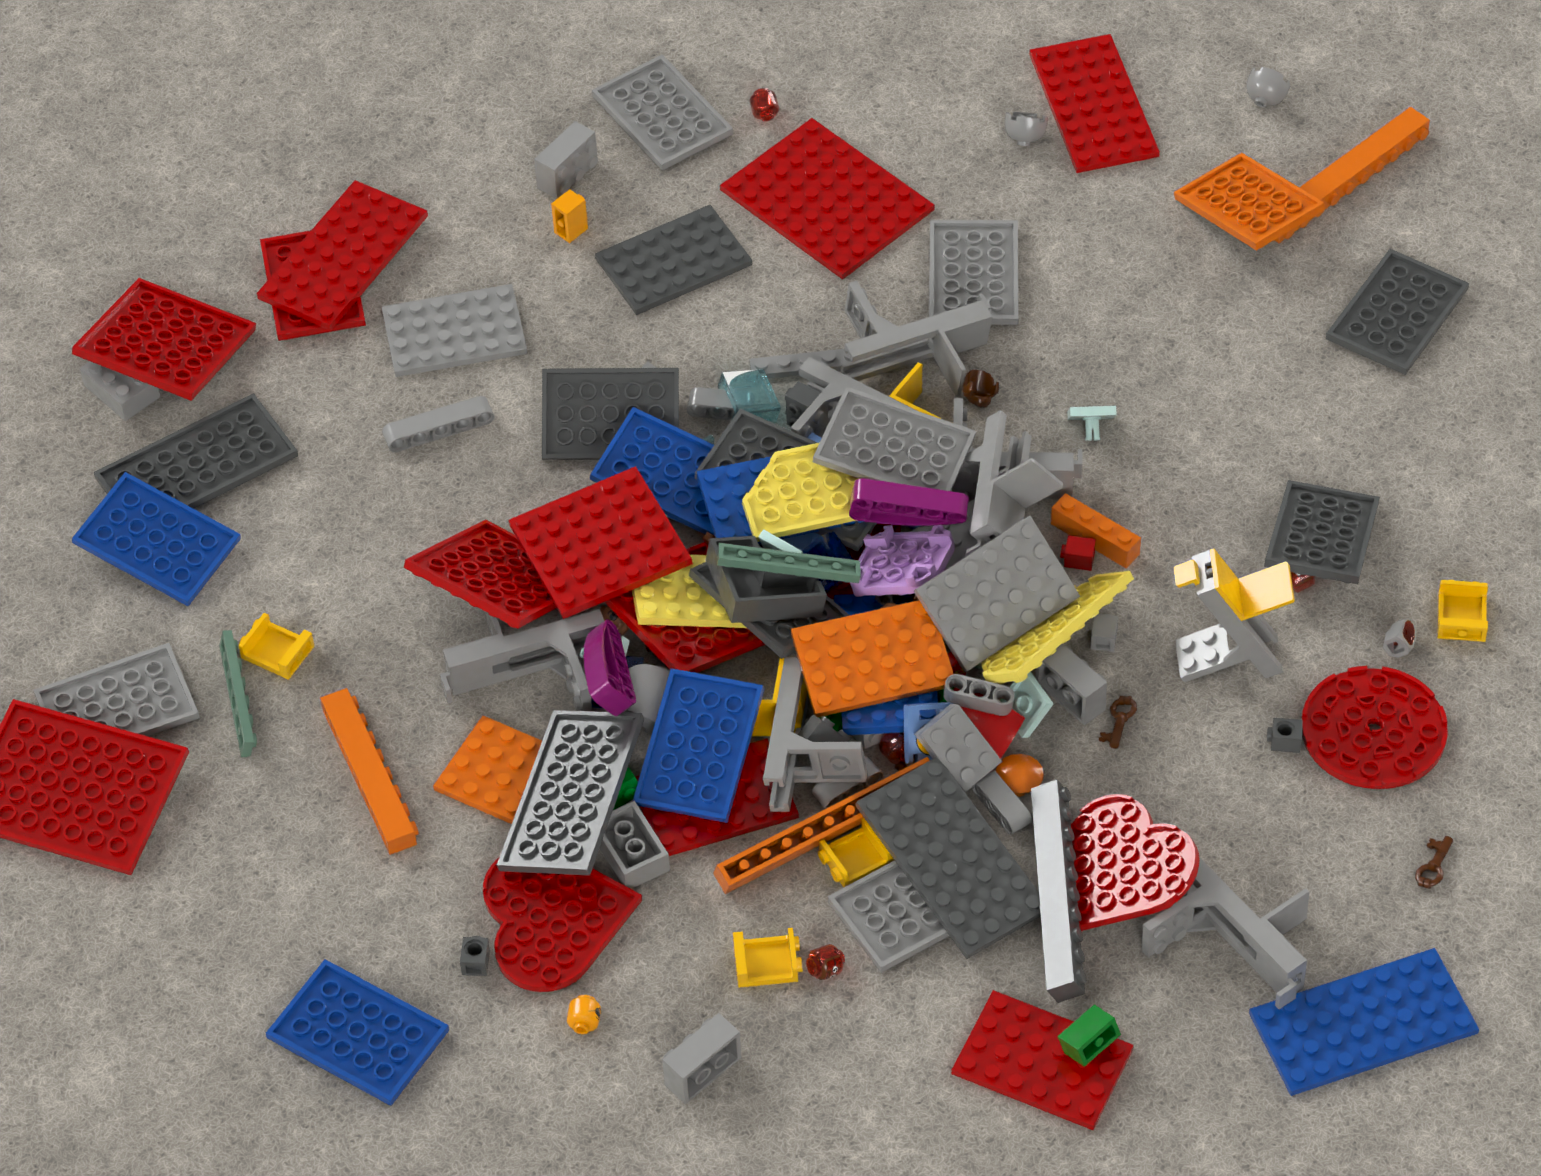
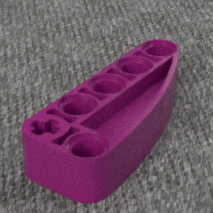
(906, 504)
(608, 669)

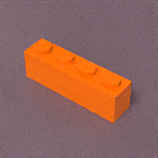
(1082, 521)

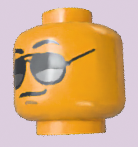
(583, 1014)

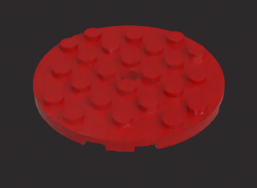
(1386, 758)

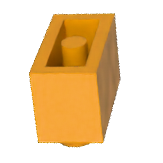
(569, 216)

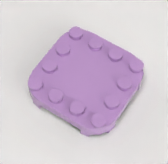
(902, 560)

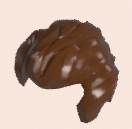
(979, 388)

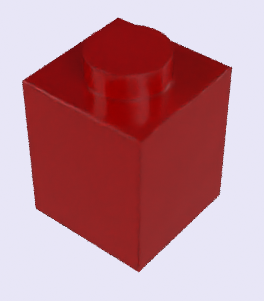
(1078, 552)

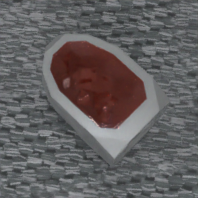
(1400, 638)

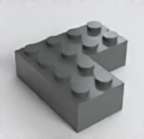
(762, 594)

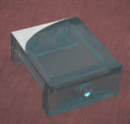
(751, 392)

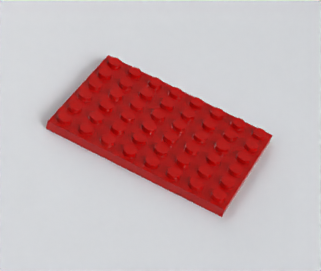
(827, 198)
(82, 785)

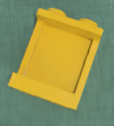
(1462, 610)
(275, 647)
(854, 855)
(767, 959)

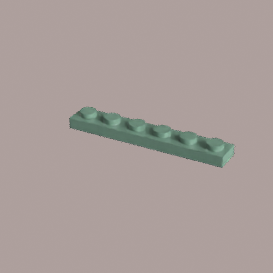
(788, 563)
(236, 687)

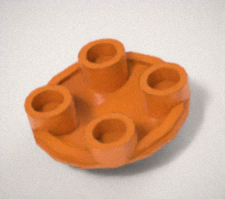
(1020, 773)

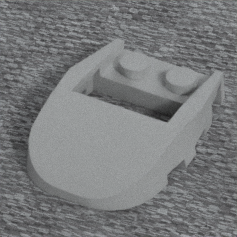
(649, 687)

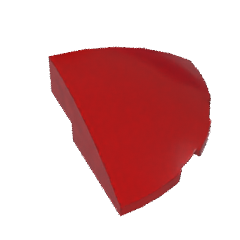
(996, 729)

